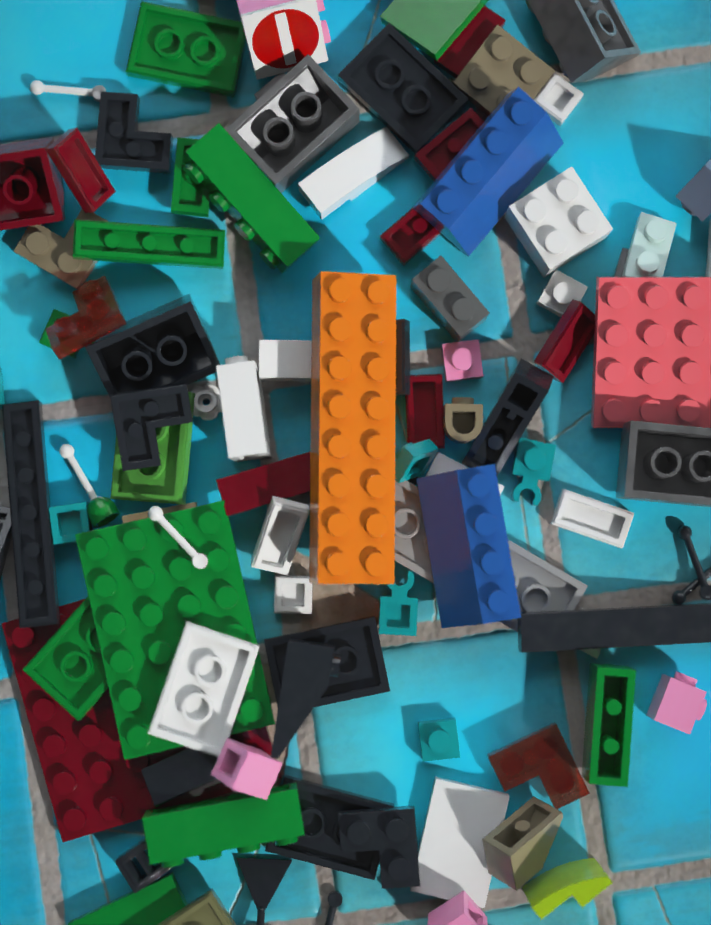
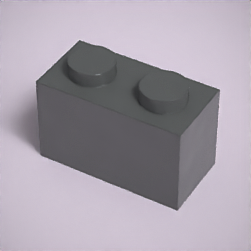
(449, 299)

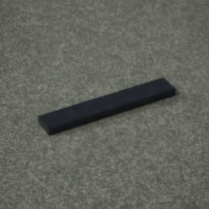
(30, 514)
(614, 627)

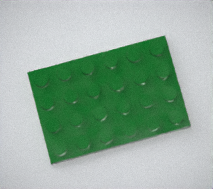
(143, 596)

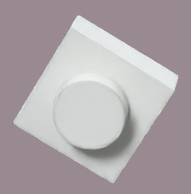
(560, 292)

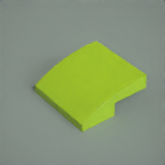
(579, 878)

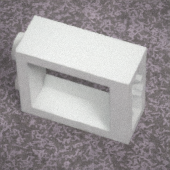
(243, 409)

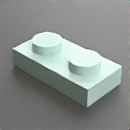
(649, 247)

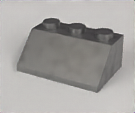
(585, 35)
(295, 123)

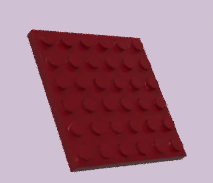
(84, 758)

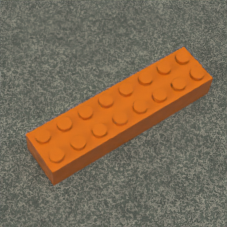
(353, 429)

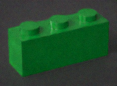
(608, 724)

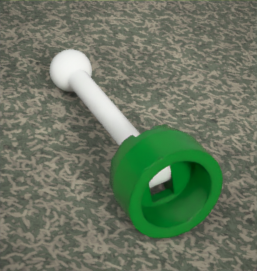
(100, 509)

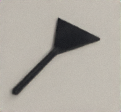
(263, 880)

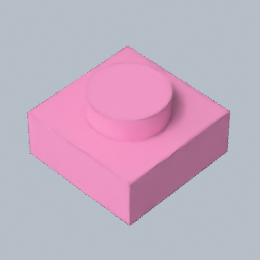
(462, 360)

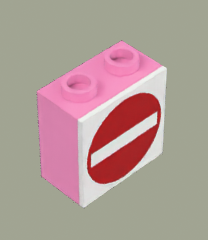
(283, 33)

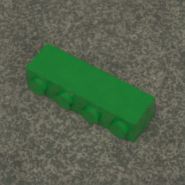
(249, 198)
(222, 825)

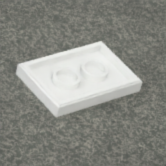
(203, 689)
(451, 841)

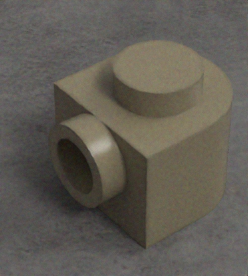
(462, 419)

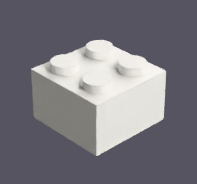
(557, 221)

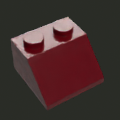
(29, 185)

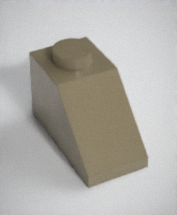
(522, 843)

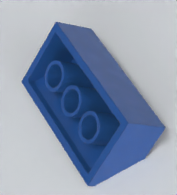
(490, 171)
(468, 547)

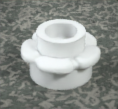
(210, 411)

